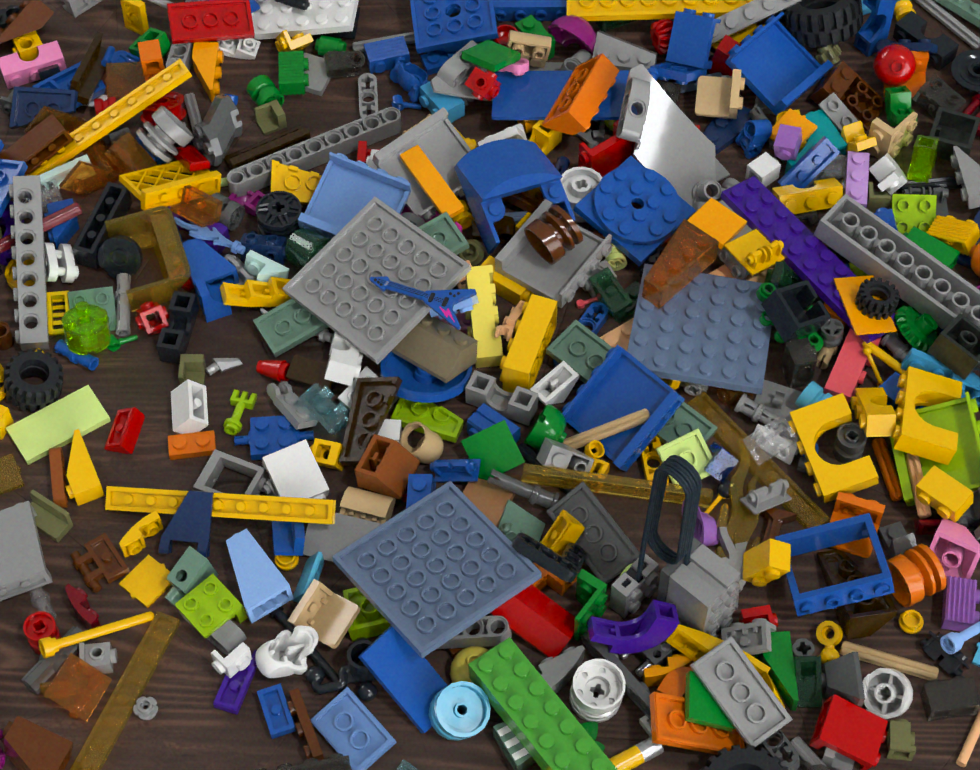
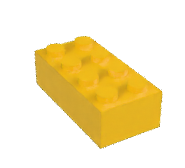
(529, 344)

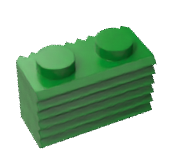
(292, 72)

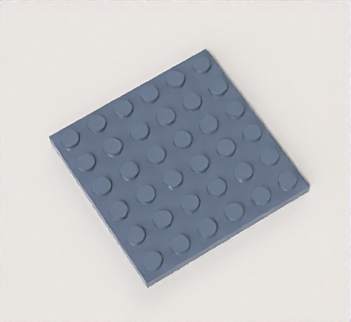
(704, 334)
(436, 568)

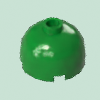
(549, 424)

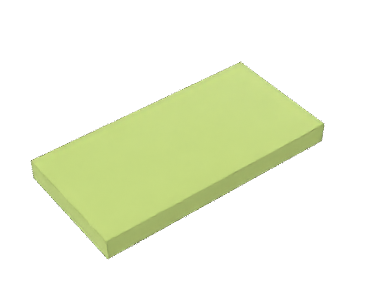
(56, 424)

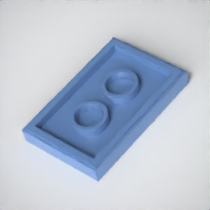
(353, 730)

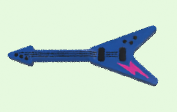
(438, 300)

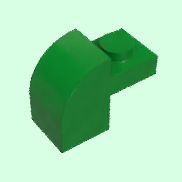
(152, 34)
(897, 104)

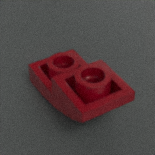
(81, 607)

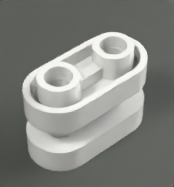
(60, 263)

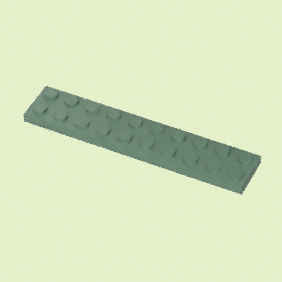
(293, 324)

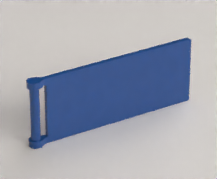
(536, 92)

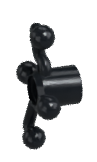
(346, 674)

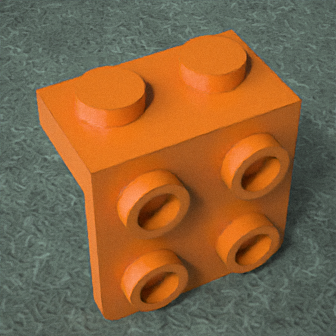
(849, 506)

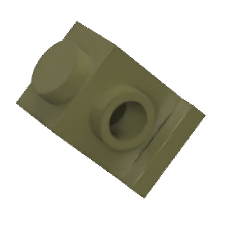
(900, 740)

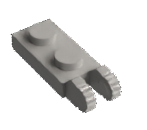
(291, 405)

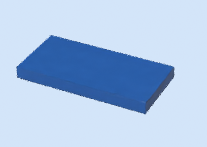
(404, 676)

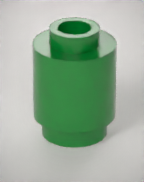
(328, 44)

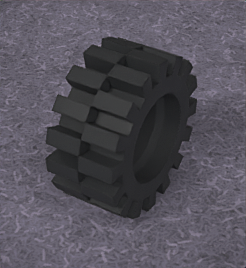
(876, 307)

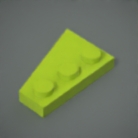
(436, 418)

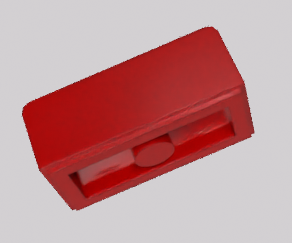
(125, 431)

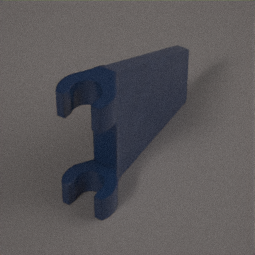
(190, 523)

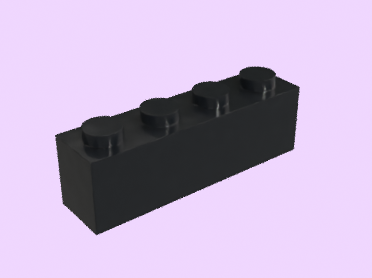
(112, 204)

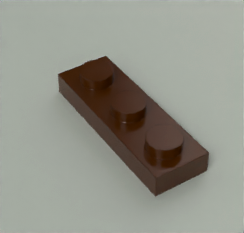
(304, 725)

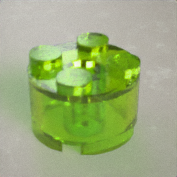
(86, 328)

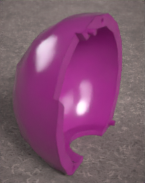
(571, 30)

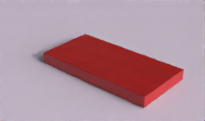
(210, 21)

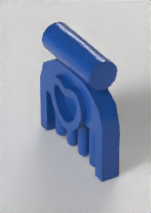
(117, 57)

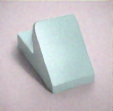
(264, 267)

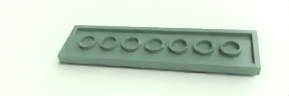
(586, 351)

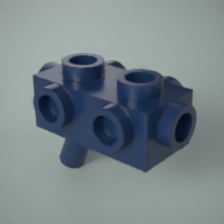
(266, 245)

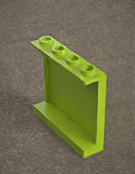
(965, 465)

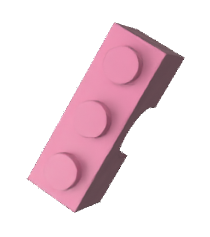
(20, 72)

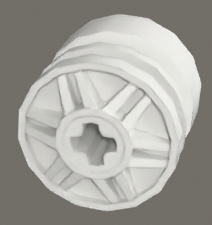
(599, 677)

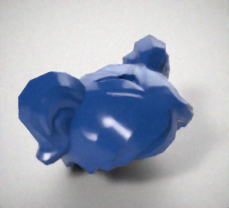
(410, 78)

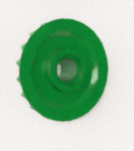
(916, 327)

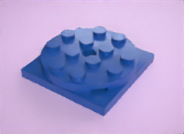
(440, 32)
(632, 229)

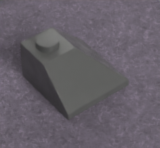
(844, 679)

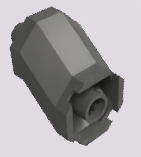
(217, 129)

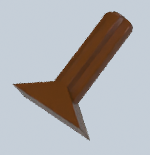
(776, 519)

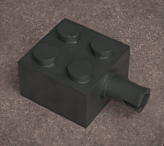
(958, 347)

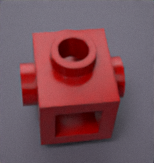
(483, 84)
(157, 323)

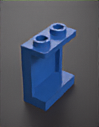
(692, 38)

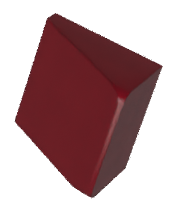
(926, 526)

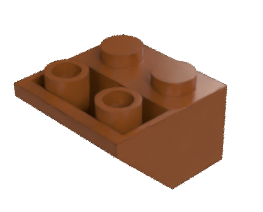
(385, 467)

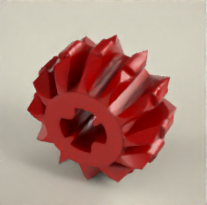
(661, 34)

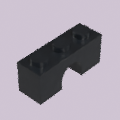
(913, 28)
(175, 339)

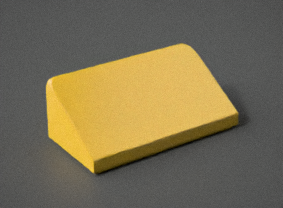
(563, 531)

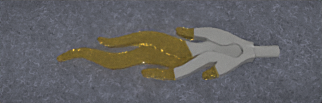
(741, 523)

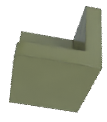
(270, 117)
(877, 199)
(192, 368)

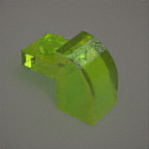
(923, 158)

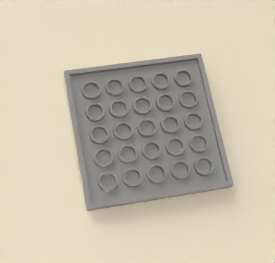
(374, 244)

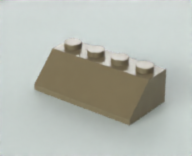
(438, 348)

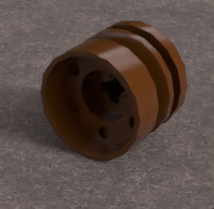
(554, 234)

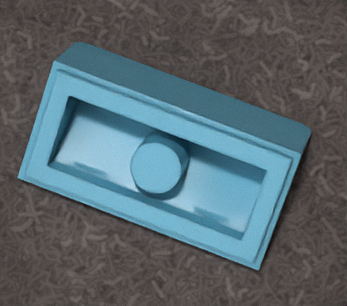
(311, 570)

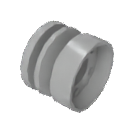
(164, 134)

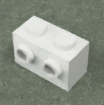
(189, 407)

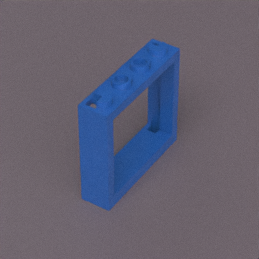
(843, 593)

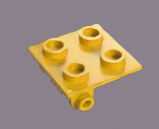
(755, 251)

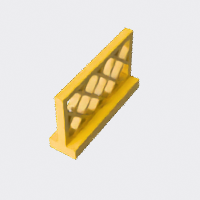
(166, 191)

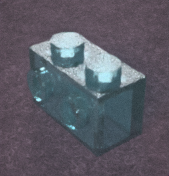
(324, 408)

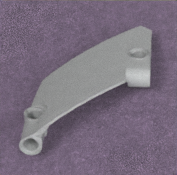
(667, 139)

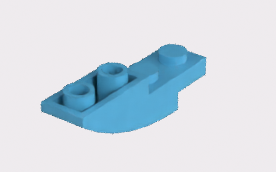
(926, 362)

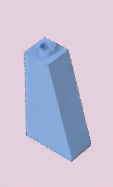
(258, 579)

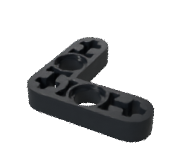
(563, 566)

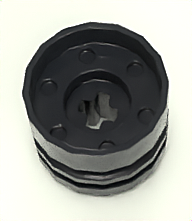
(278, 214)

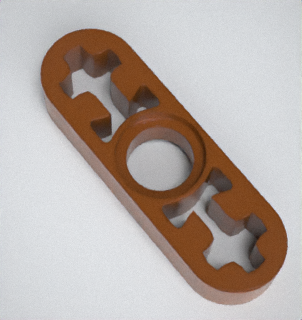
(58, 477)

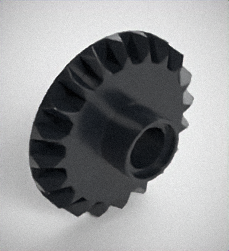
(966, 70)

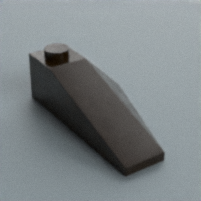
(858, 618)

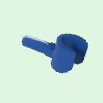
(400, 105)

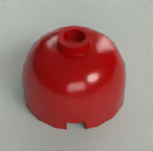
(894, 64)

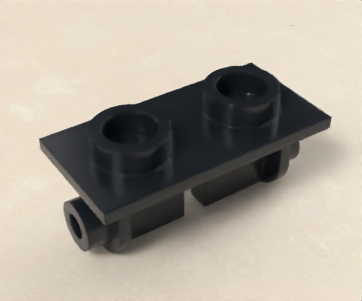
(952, 662)

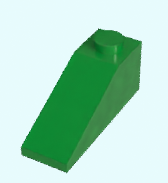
(782, 667)

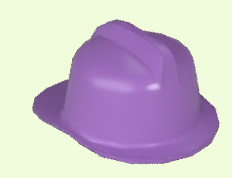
(705, 528)

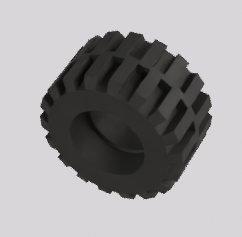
(38, 365)

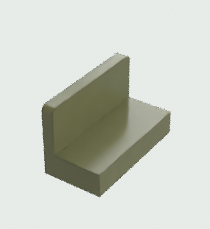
(50, 517)

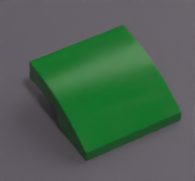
(495, 449)

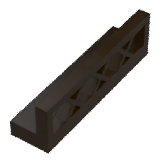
(89, 71)
(268, 146)

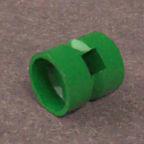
(263, 90)

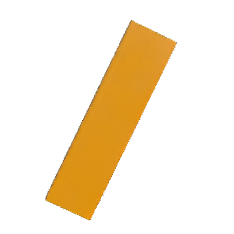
(431, 181)

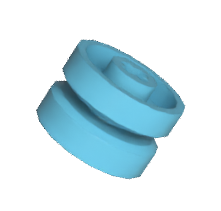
(474, 708)

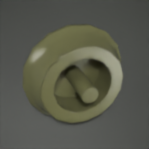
(474, 253)

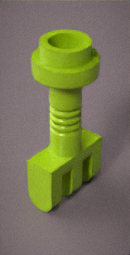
(233, 425)

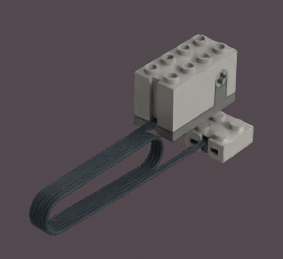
(694, 576)

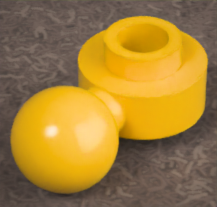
(829, 652)

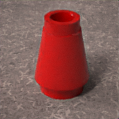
(273, 369)

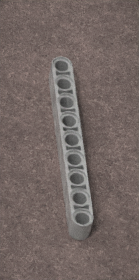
(316, 150)

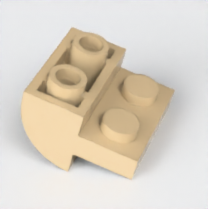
(531, 46)
(367, 505)

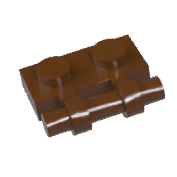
(106, 558)

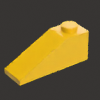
(81, 474)

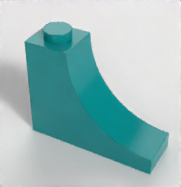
(826, 129)

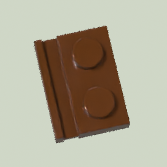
(526, 200)

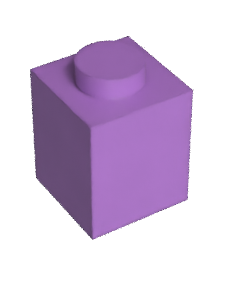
(787, 142)

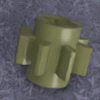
(829, 53)

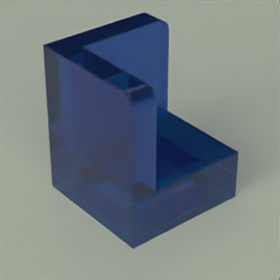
(721, 463)

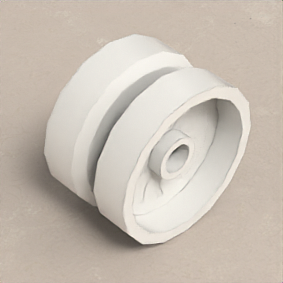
(577, 184)

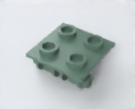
(101, 297)
(517, 520)

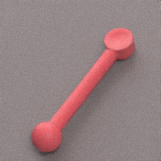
(580, 304)

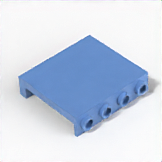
(346, 190)

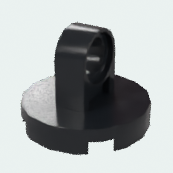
(120, 255)

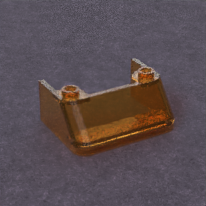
(84, 177)

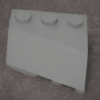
(623, 53)

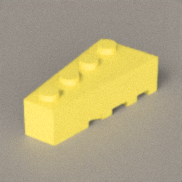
(484, 317)

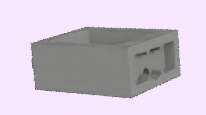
(220, 460)

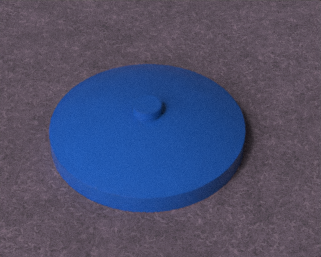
(420, 385)

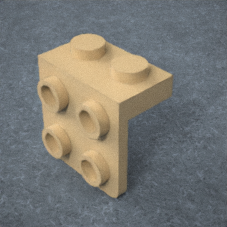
(719, 96)
(891, 139)
(325, 613)

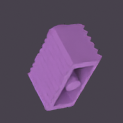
(960, 604)

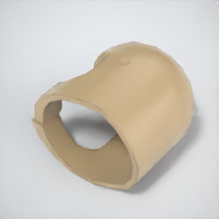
(428, 448)

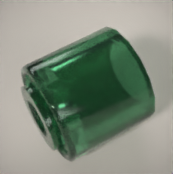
(304, 246)

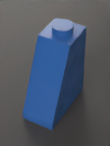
(208, 264)

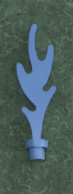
(205, 234)

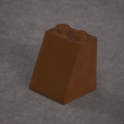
(35, 747)

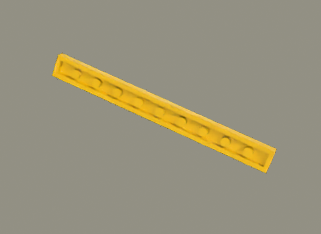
(118, 113)
(224, 505)

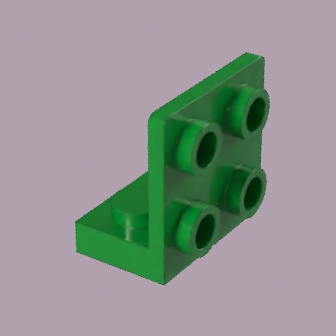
(593, 596)

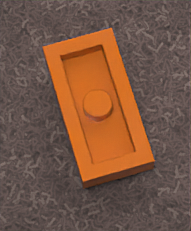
(191, 445)

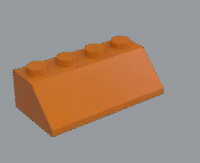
(582, 96)

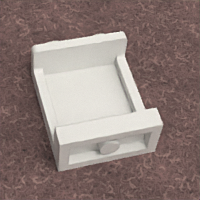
(296, 472)

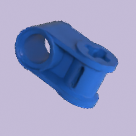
(754, 136)

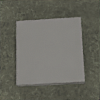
(317, 75)

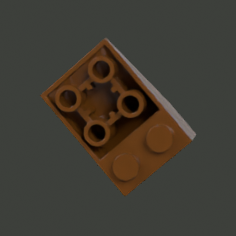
(28, 19)
(852, 91)

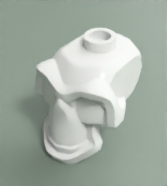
(287, 652)

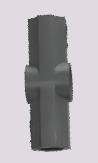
(47, 668)

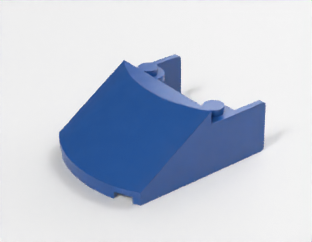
(505, 170)

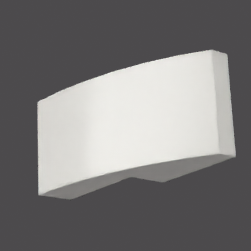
(240, 48)

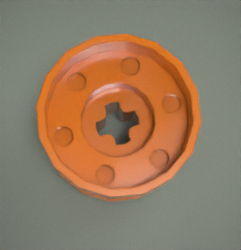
(916, 575)

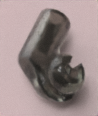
(812, 217)

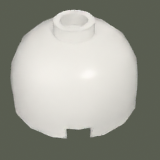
(887, 693)

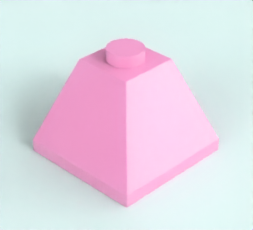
(956, 549)

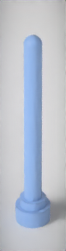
(953, 641)

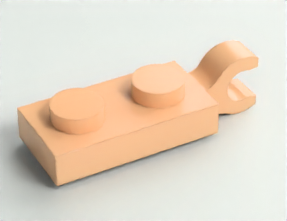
(509, 322)

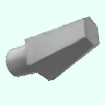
(222, 364)

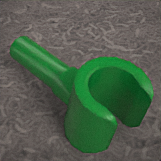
(116, 343)

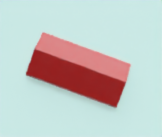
(538, 620)

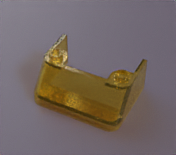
(158, 230)

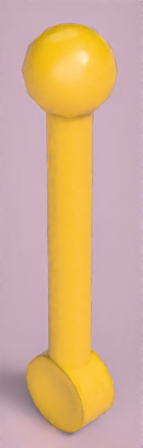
(867, 351)

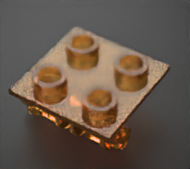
(78, 687)

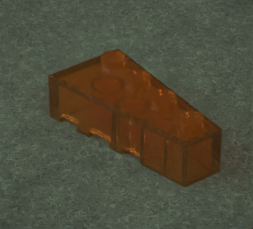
(679, 263)

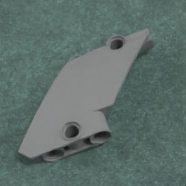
(455, 72)

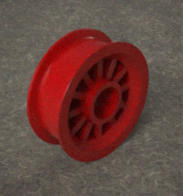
(171, 101)

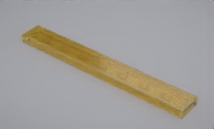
(731, 435)
(606, 484)
(128, 690)

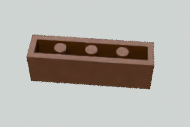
(38, 144)

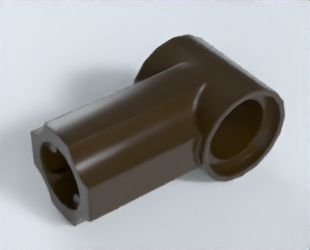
(505, 230)

